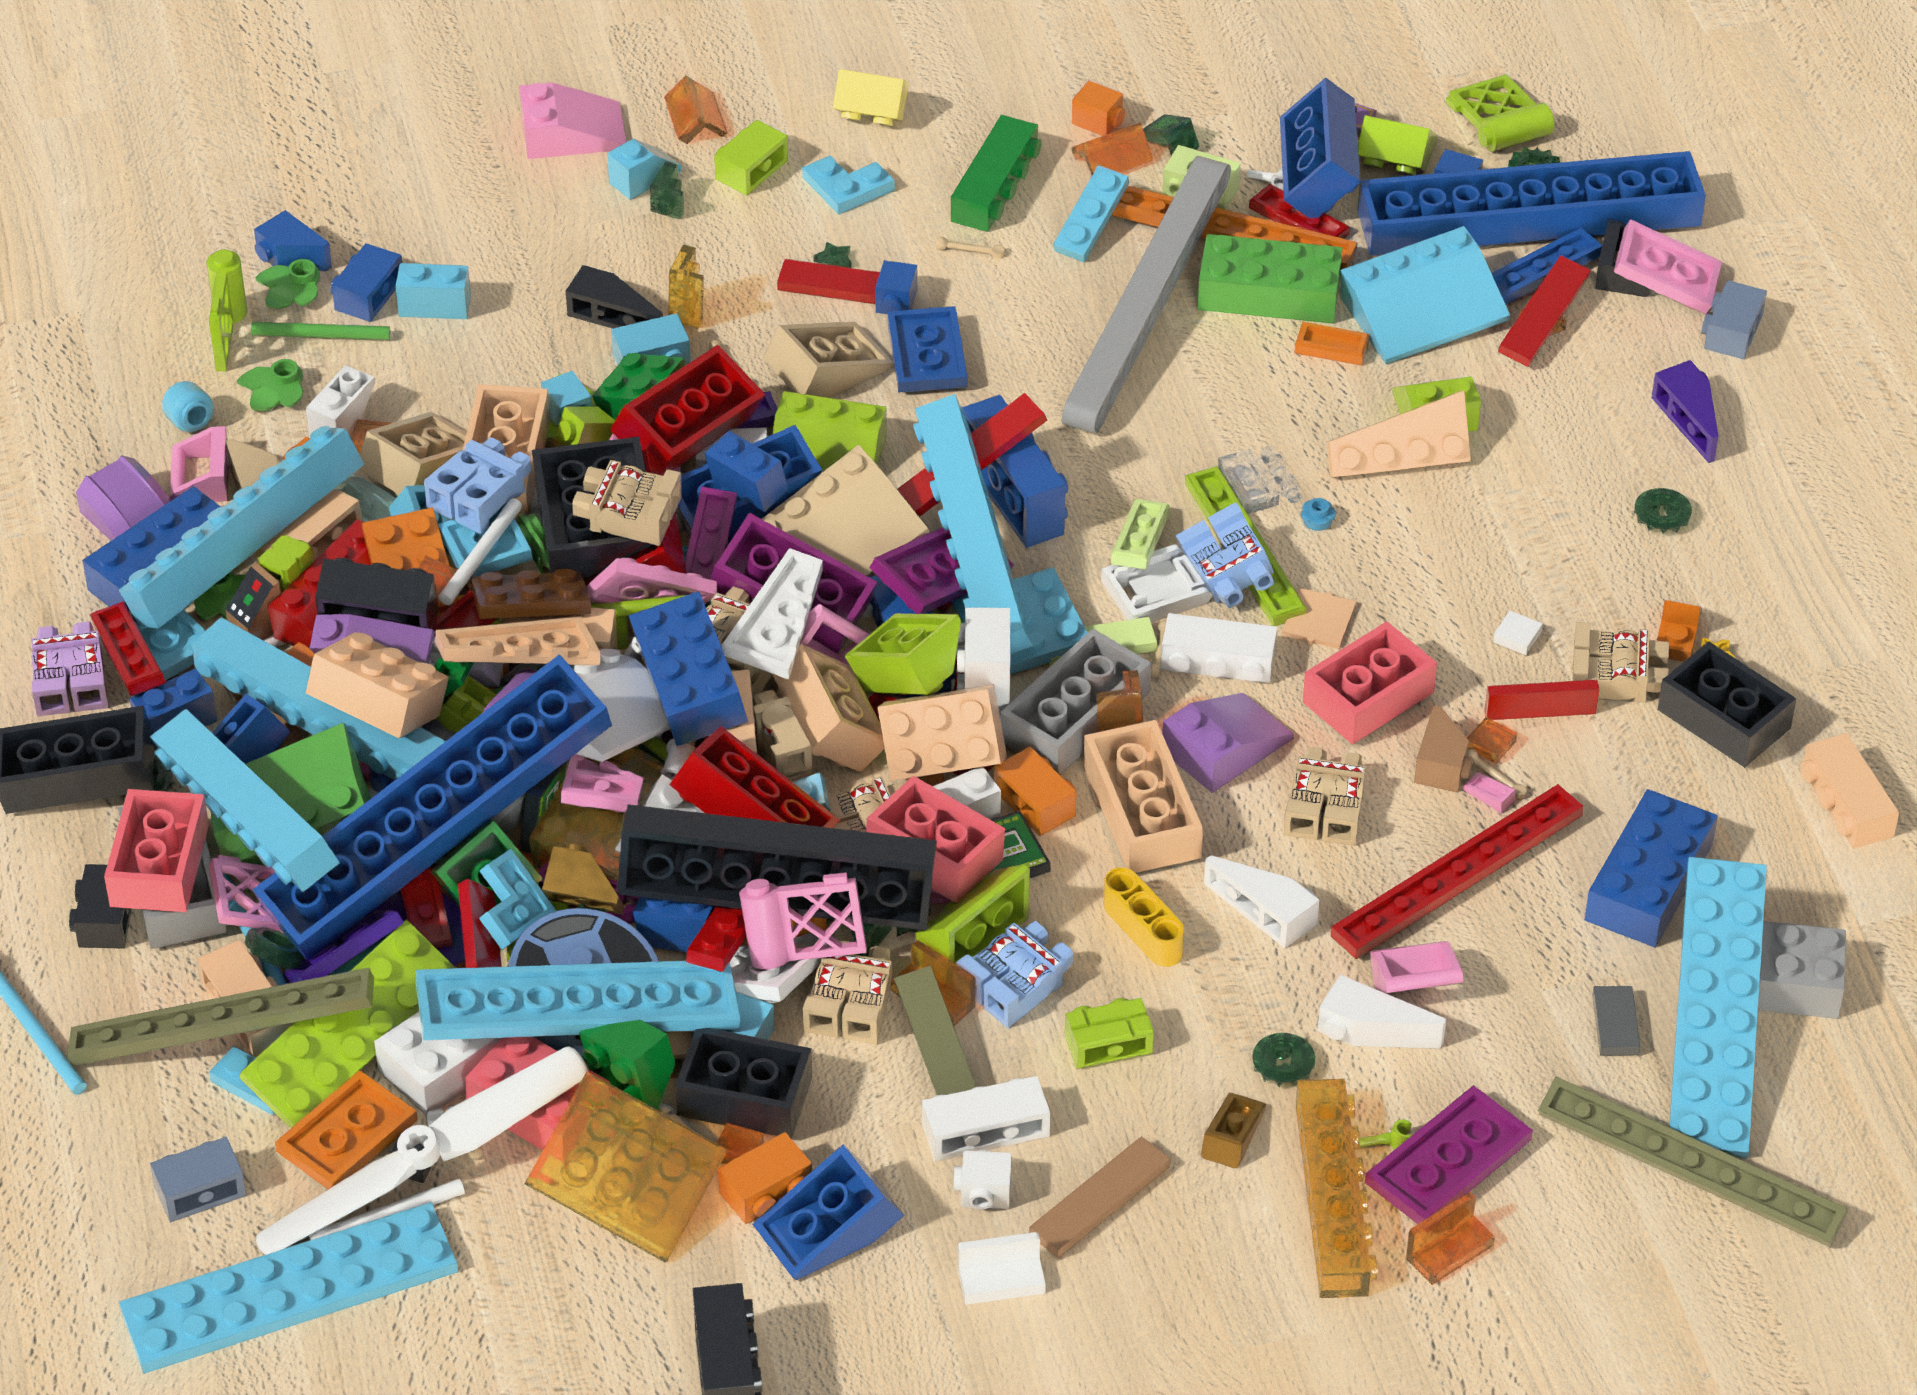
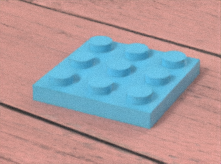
(1049, 619)

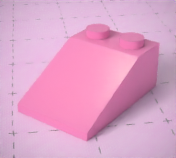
(568, 121)

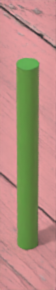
(320, 330)

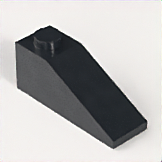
(606, 300)

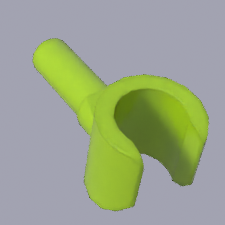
(1394, 1138)

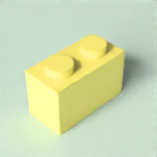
(870, 96)

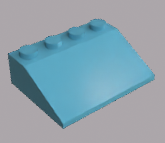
(1423, 295)

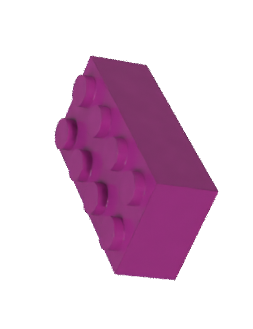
(758, 551)

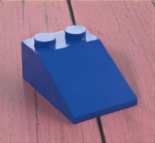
(828, 1215)

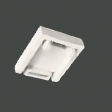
(1163, 588)

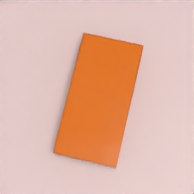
(1332, 343)

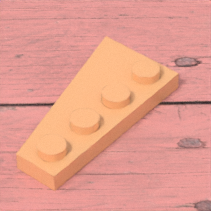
(1414, 439)
(520, 642)

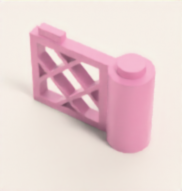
(225, 892)
(770, 920)

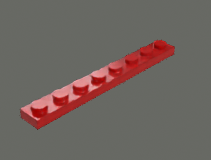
(1456, 871)

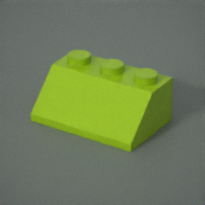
(833, 425)
(907, 654)
(980, 914)

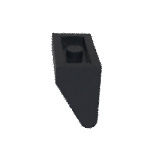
(1606, 277)

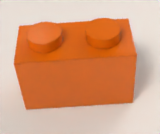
(1036, 790)
(762, 1176)

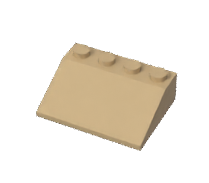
(850, 513)

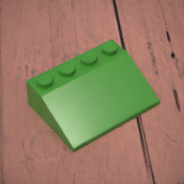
(314, 777)

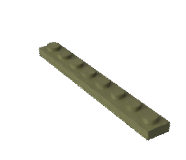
(221, 1016)
(1693, 1161)

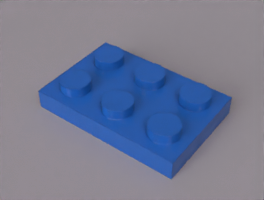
(927, 349)

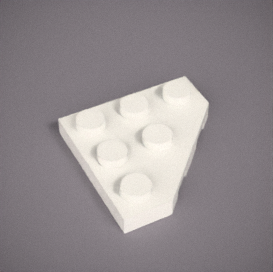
(775, 983)

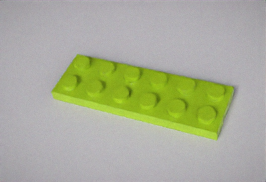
(328, 1050)

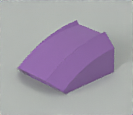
(119, 496)

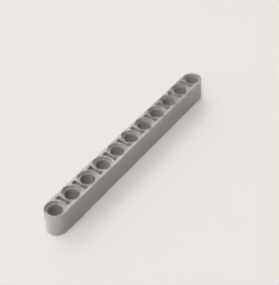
(1146, 295)

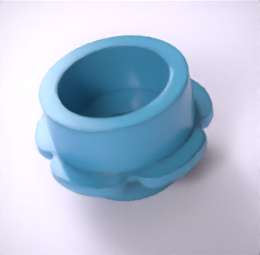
(1318, 514)

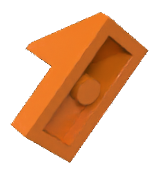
(1679, 628)

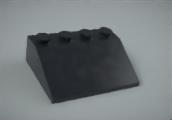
(557, 478)

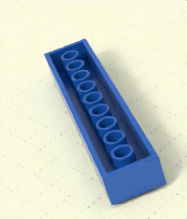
(1532, 200)
(439, 804)

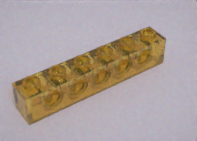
(1333, 1188)

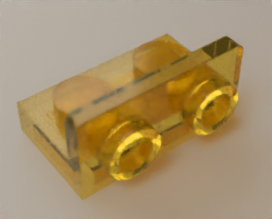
(686, 288)

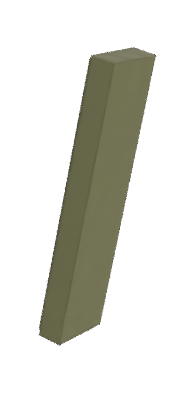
(934, 1032)

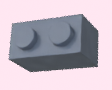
(1734, 319)
(198, 1179)

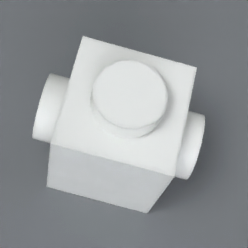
(984, 1179)

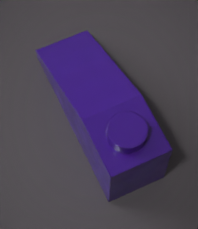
(1687, 401)

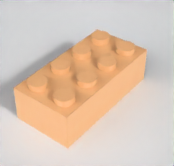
(515, 418)
(1143, 796)

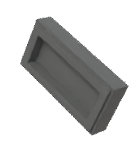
(1616, 1020)

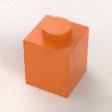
(1097, 108)

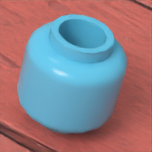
(187, 406)

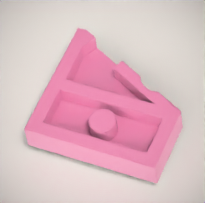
(600, 785)

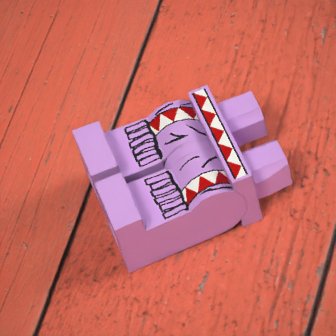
(64, 658)

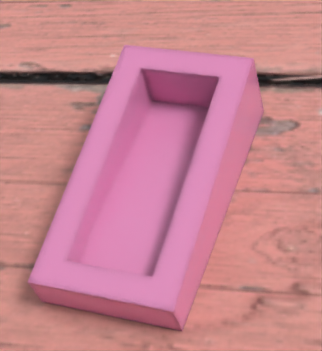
(1490, 792)

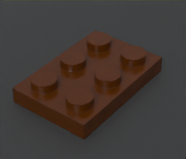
(530, 594)

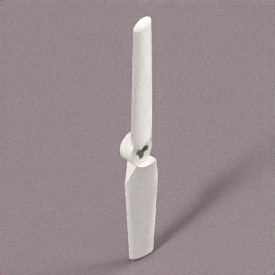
(451, 1135)

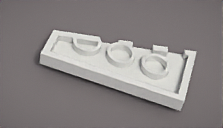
(777, 617)

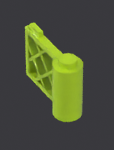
(1508, 124)
(227, 303)

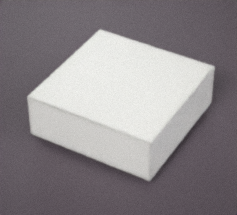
(1517, 632)

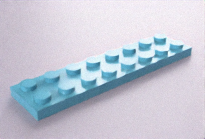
(572, 999)
(1718, 1003)
(287, 1287)

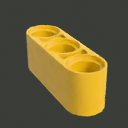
(1143, 917)

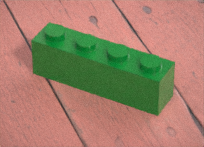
(995, 173)

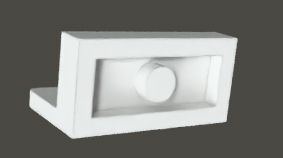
(1000, 1268)

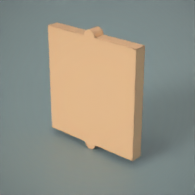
(1324, 620)

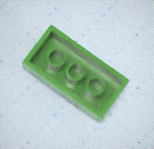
(1269, 278)

